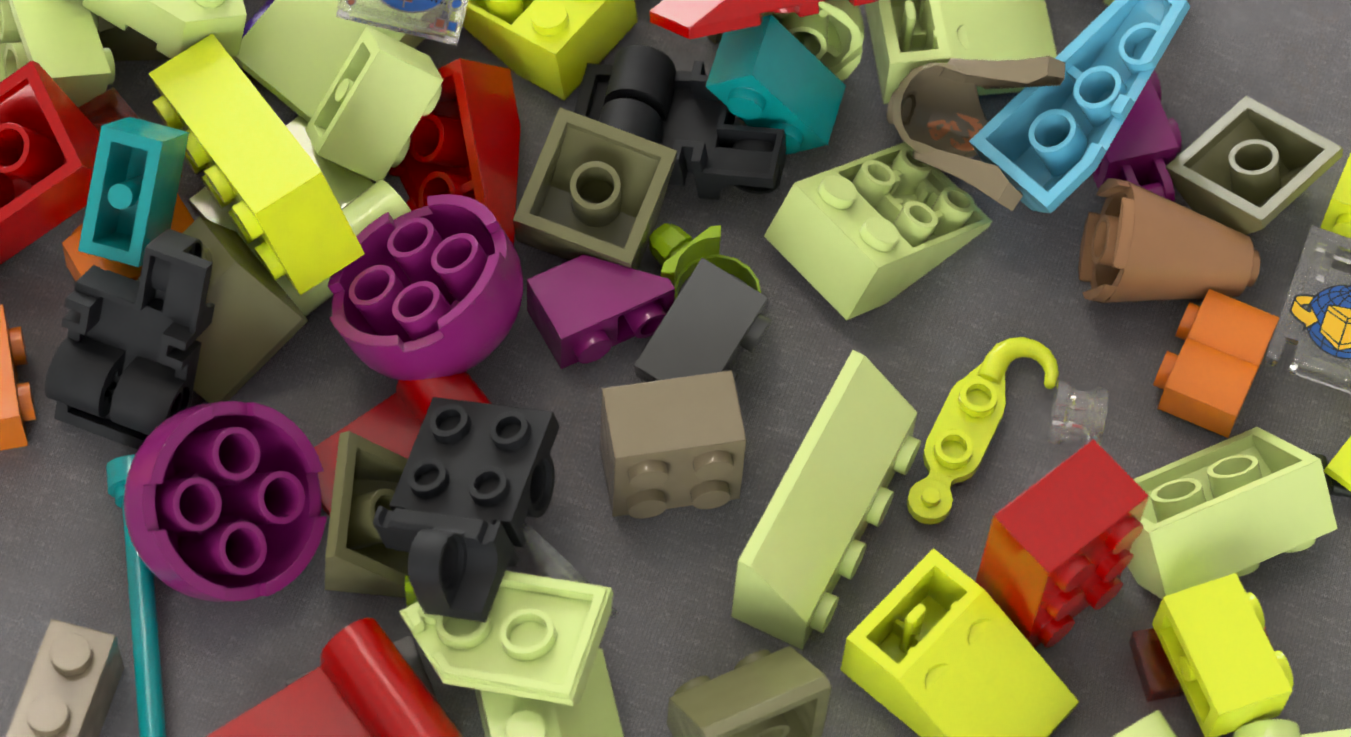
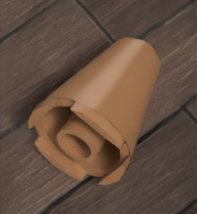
(1160, 250)

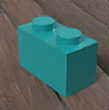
(777, 84)
(132, 188)

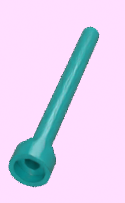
(142, 616)

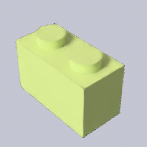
(374, 105)

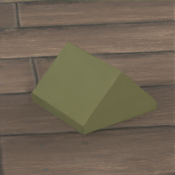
(1250, 166)
(354, 552)

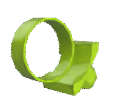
(681, 255)

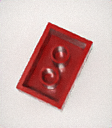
(1063, 544)

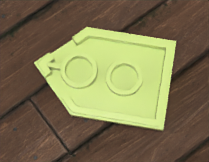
(531, 646)

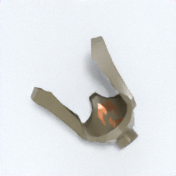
(941, 112)

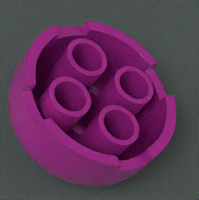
(429, 290)
(225, 501)

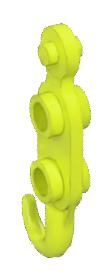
(969, 425)

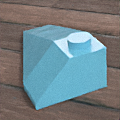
(1059, 134)

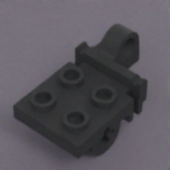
(677, 110)
(133, 343)
(466, 501)

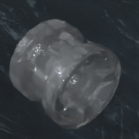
(1077, 414)

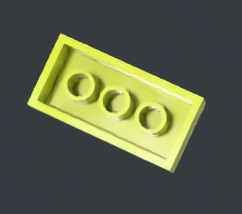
(254, 166)

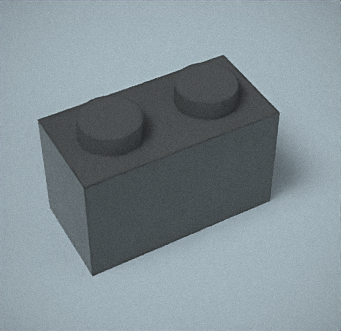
(705, 327)

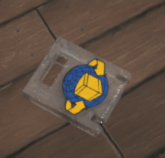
(1318, 313)

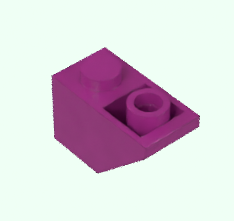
(594, 306)

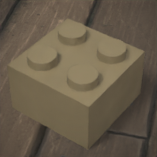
(672, 444)

